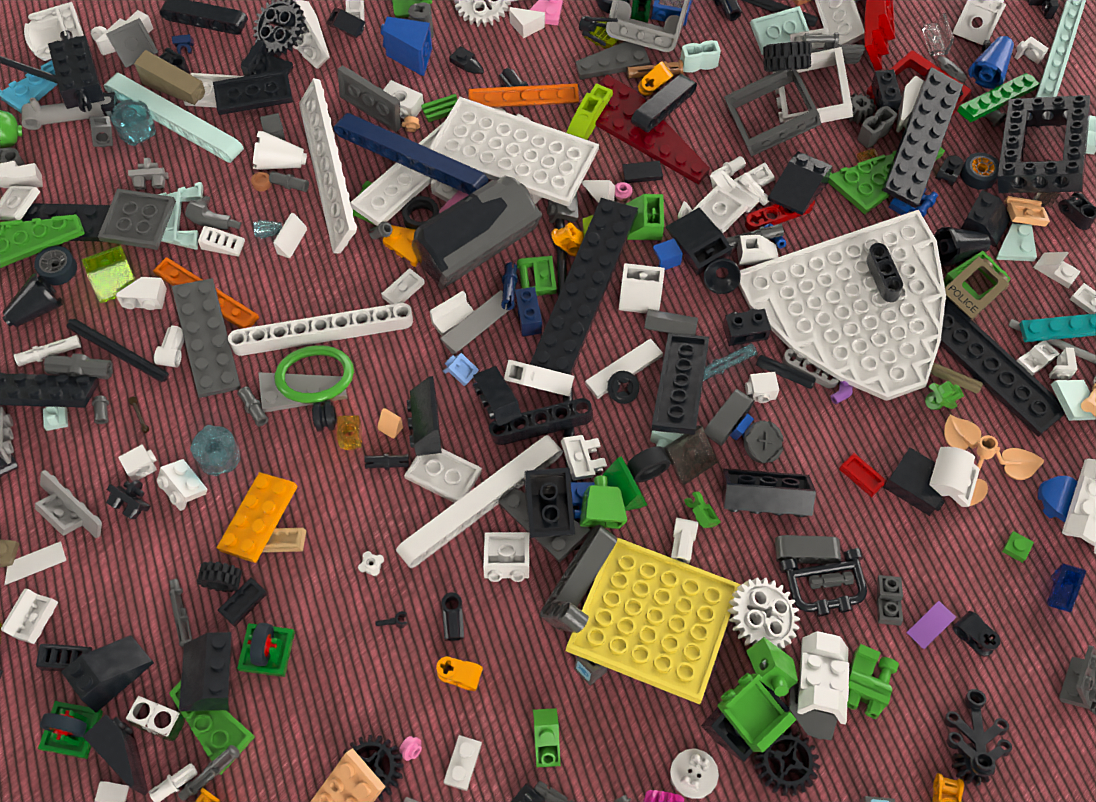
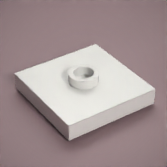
(16, 202)

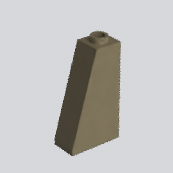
(168, 78)

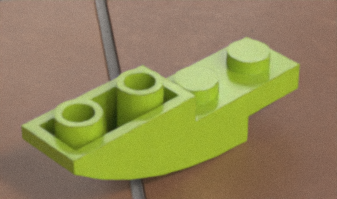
(589, 111)

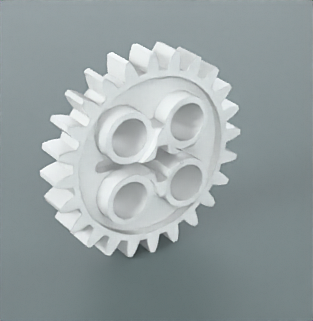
(469, 7)
(763, 613)

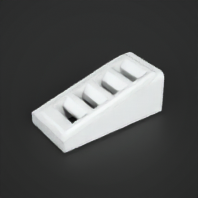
(208, 238)

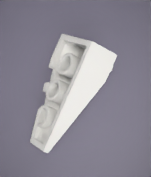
(313, 43)

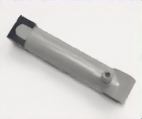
(35, 116)

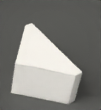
(526, 21)
(600, 189)

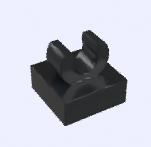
(528, 794)

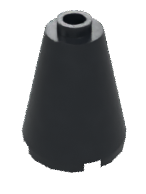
(959, 244)
(31, 302)

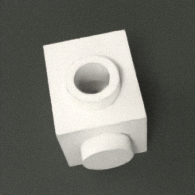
(762, 387)

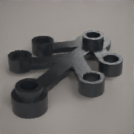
(978, 736)

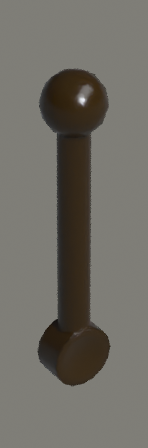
(133, 401)

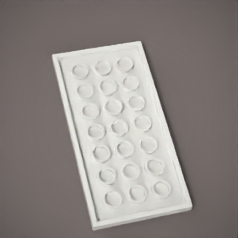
(508, 145)

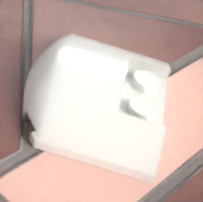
(47, 26)

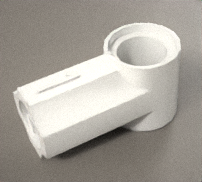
(170, 351)
(684, 535)

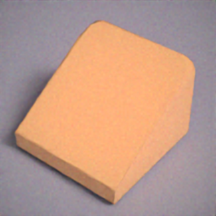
(389, 423)

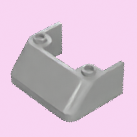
(643, 33)

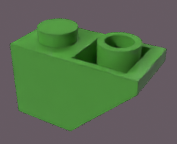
(546, 737)

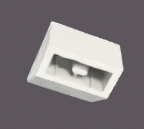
(641, 288)

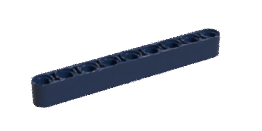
(410, 154)

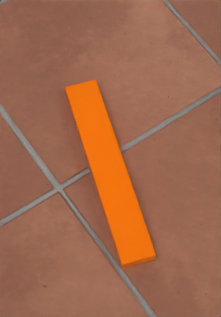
(525, 95)
(230, 308)

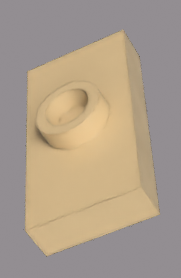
(286, 540)

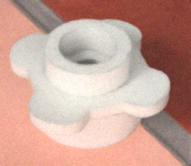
(373, 569)

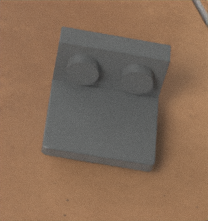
(1080, 681)

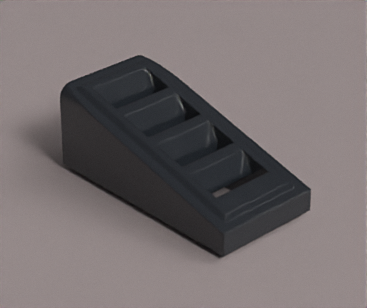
(44, 654)

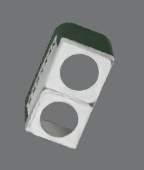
(171, 730)

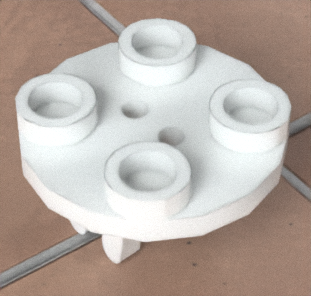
(688, 783)

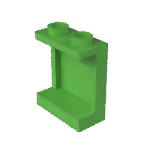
(755, 713)

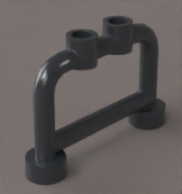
(823, 607)

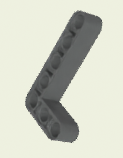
(562, 604)

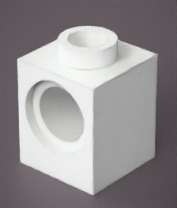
(138, 462)

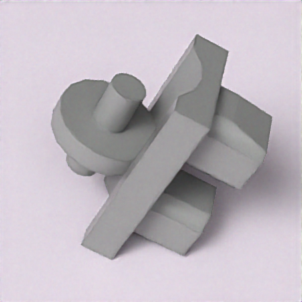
(148, 171)

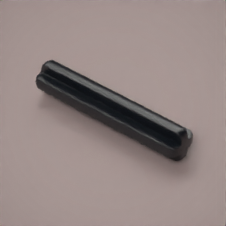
(786, 371)

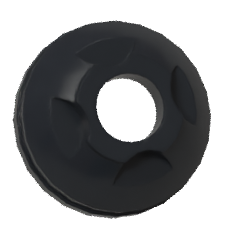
(725, 284)

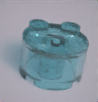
(133, 122)
(215, 450)

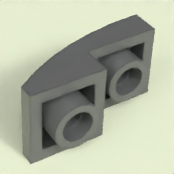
(889, 600)

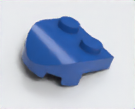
(1057, 496)

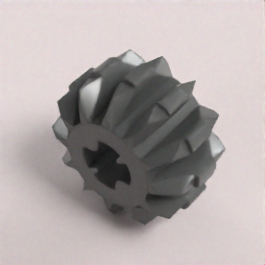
(861, 107)

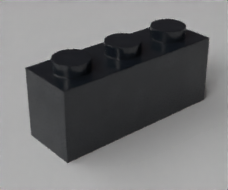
(496, 396)

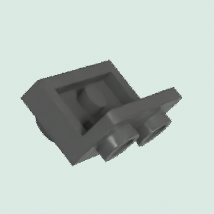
(561, 211)

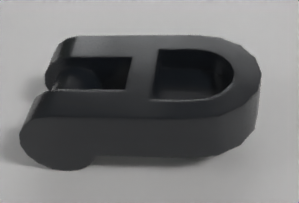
(950, 169)

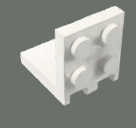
(988, 11)

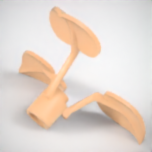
(1018, 462)

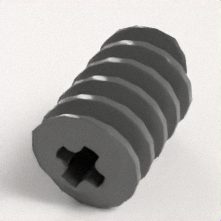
(422, 13)

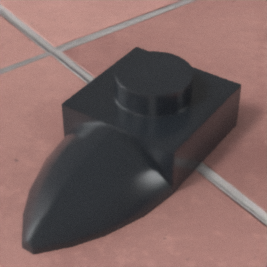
(466, 61)

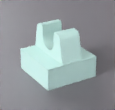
(55, 418)

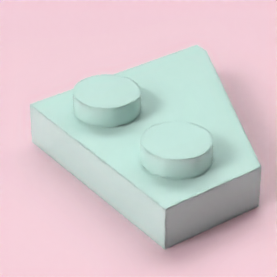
(1018, 244)

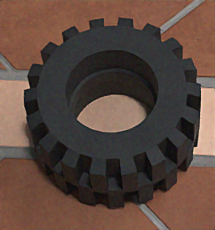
(787, 56)

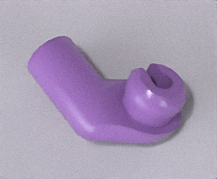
(844, 392)

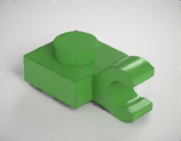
(704, 513)

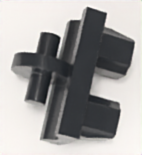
(134, 504)

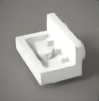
(180, 483)
(29, 616)

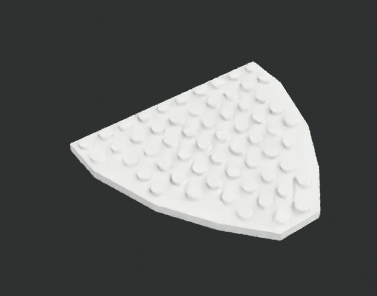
(834, 315)

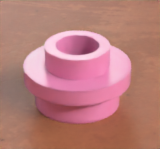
(623, 195)
(410, 748)

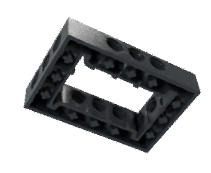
(1044, 176)

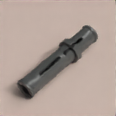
(767, 232)

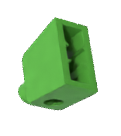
(602, 505)
(778, 671)

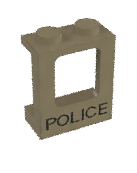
(964, 299)

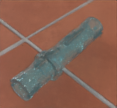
(746, 352)

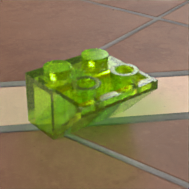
(109, 272)

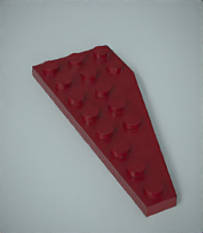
(660, 143)

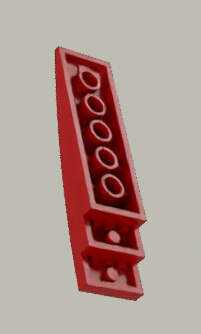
(878, 29)

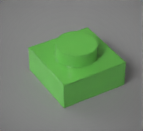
(1017, 547)

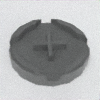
(763, 441)

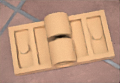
(350, 782)

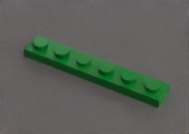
(998, 97)

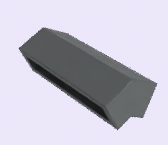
(670, 322)

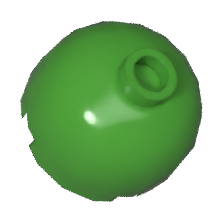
(9, 130)

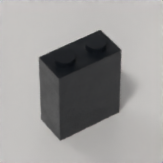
(912, 481)

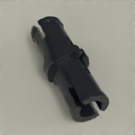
(386, 461)

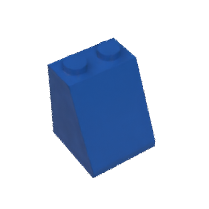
(408, 43)

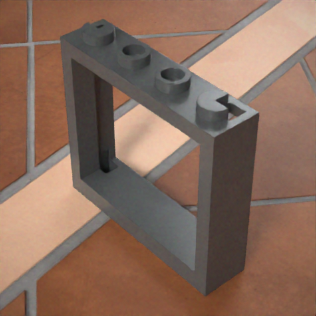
(783, 131)

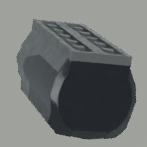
(475, 230)

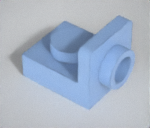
(460, 368)

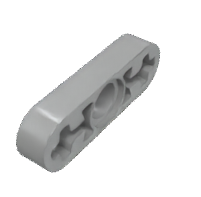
(822, 380)

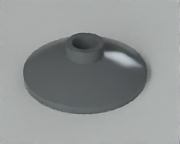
(951, 69)

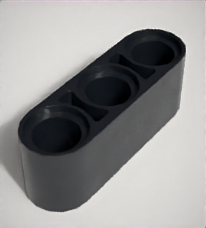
(887, 280)

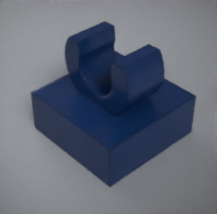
(183, 41)

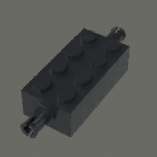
(75, 71)

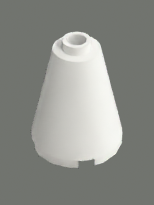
(276, 153)

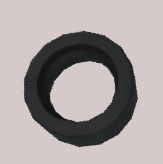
(415, 203)
(648, 464)

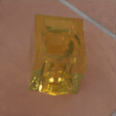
(349, 424)

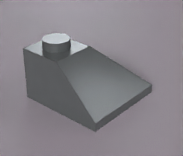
(815, 722)

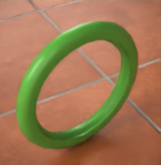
(322, 396)

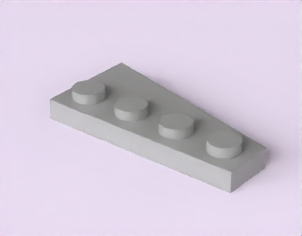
(274, 400)

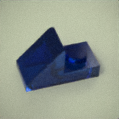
(1066, 587)

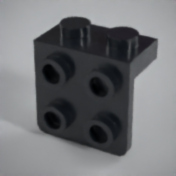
(260, 62)

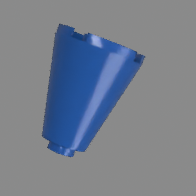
(993, 63)

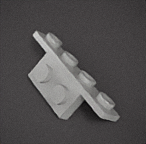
(64, 510)

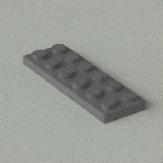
(206, 338)

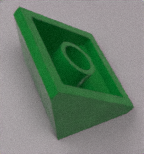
(620, 476)

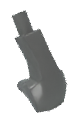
(199, 214)

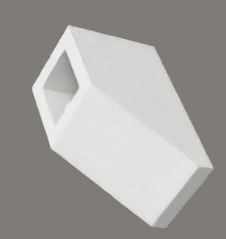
(755, 250)
(143, 293)

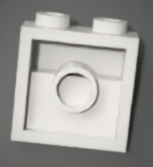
(506, 556)

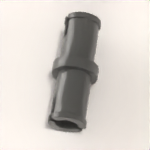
(289, 181)
(253, 406)

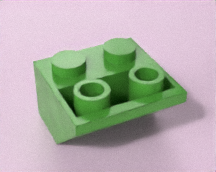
(650, 217)

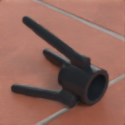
(589, 24)

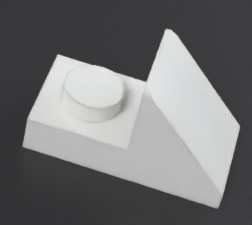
(1054, 267)

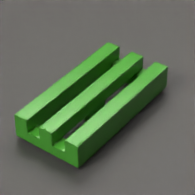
(439, 105)

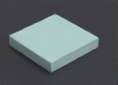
(1071, 395)

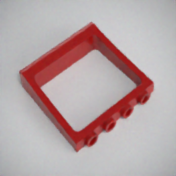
(921, 65)

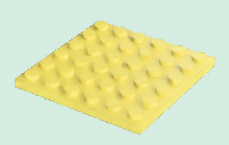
(655, 620)

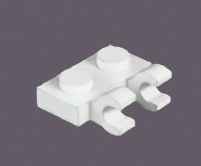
(578, 458)

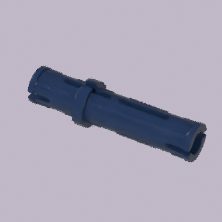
(509, 282)

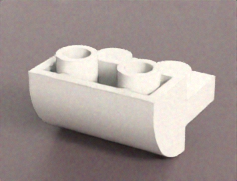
(955, 475)

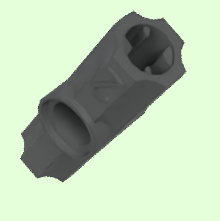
(78, 365)

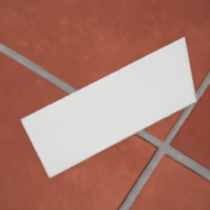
(35, 562)

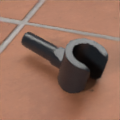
(393, 621)

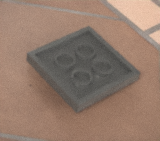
(137, 219)

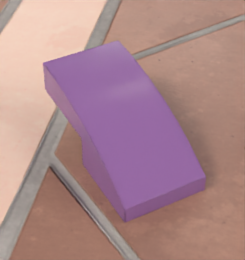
(931, 625)

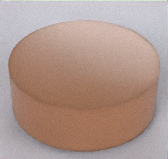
(260, 181)

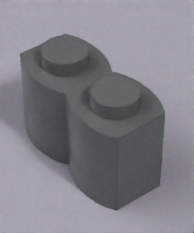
(877, 126)

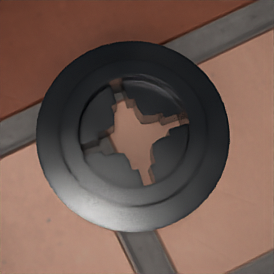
(631, 388)

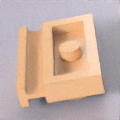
(1026, 211)

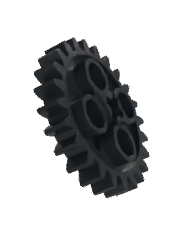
(281, 14)

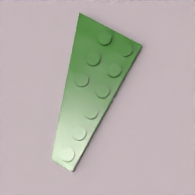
(864, 182)
(28, 238)

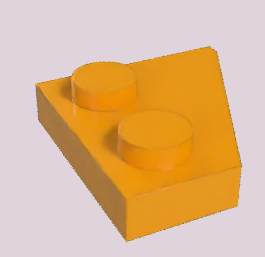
(401, 243)

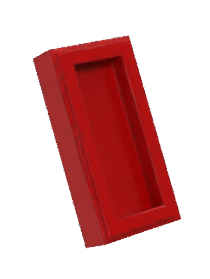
(862, 475)

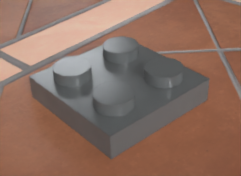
(131, 41)

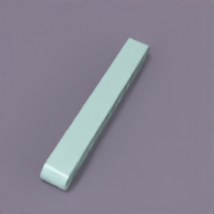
(176, 118)

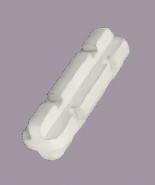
(754, 188)

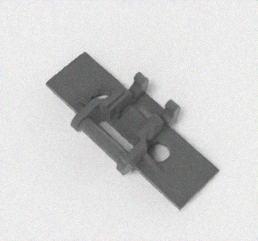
(851, 53)

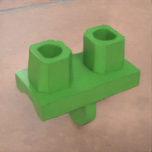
(943, 395)

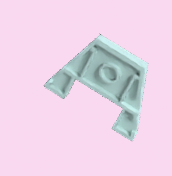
(172, 234)

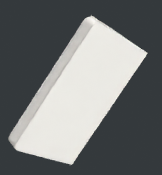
(450, 313)

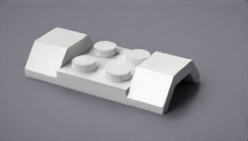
(1082, 511)
(824, 675)

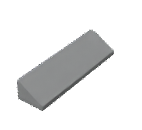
(474, 324)

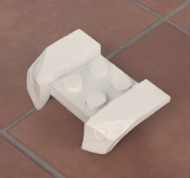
(724, 202)

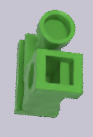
(864, 686)

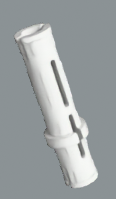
(40, 353)

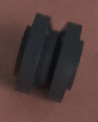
(324, 416)

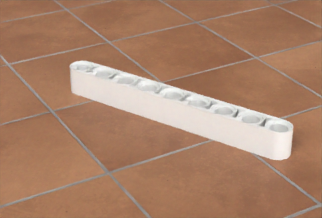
(312, 325)
(477, 502)

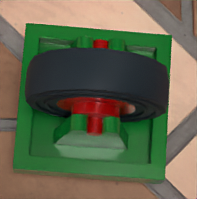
(266, 649)
(65, 729)

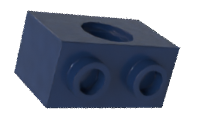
(528, 311)

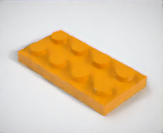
(257, 517)

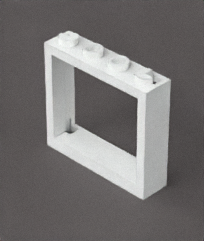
(831, 113)

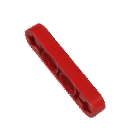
(776, 209)

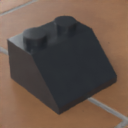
(988, 217)

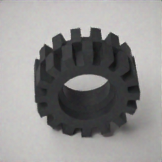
(219, 576)

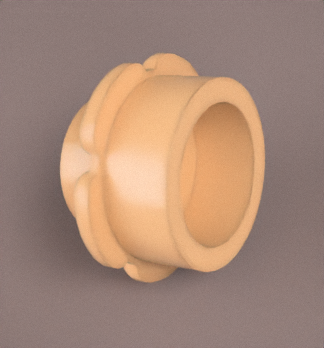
(411, 123)

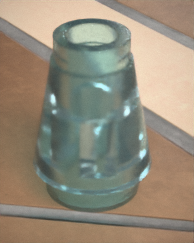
(266, 228)

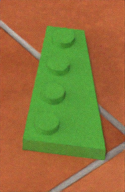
(215, 729)

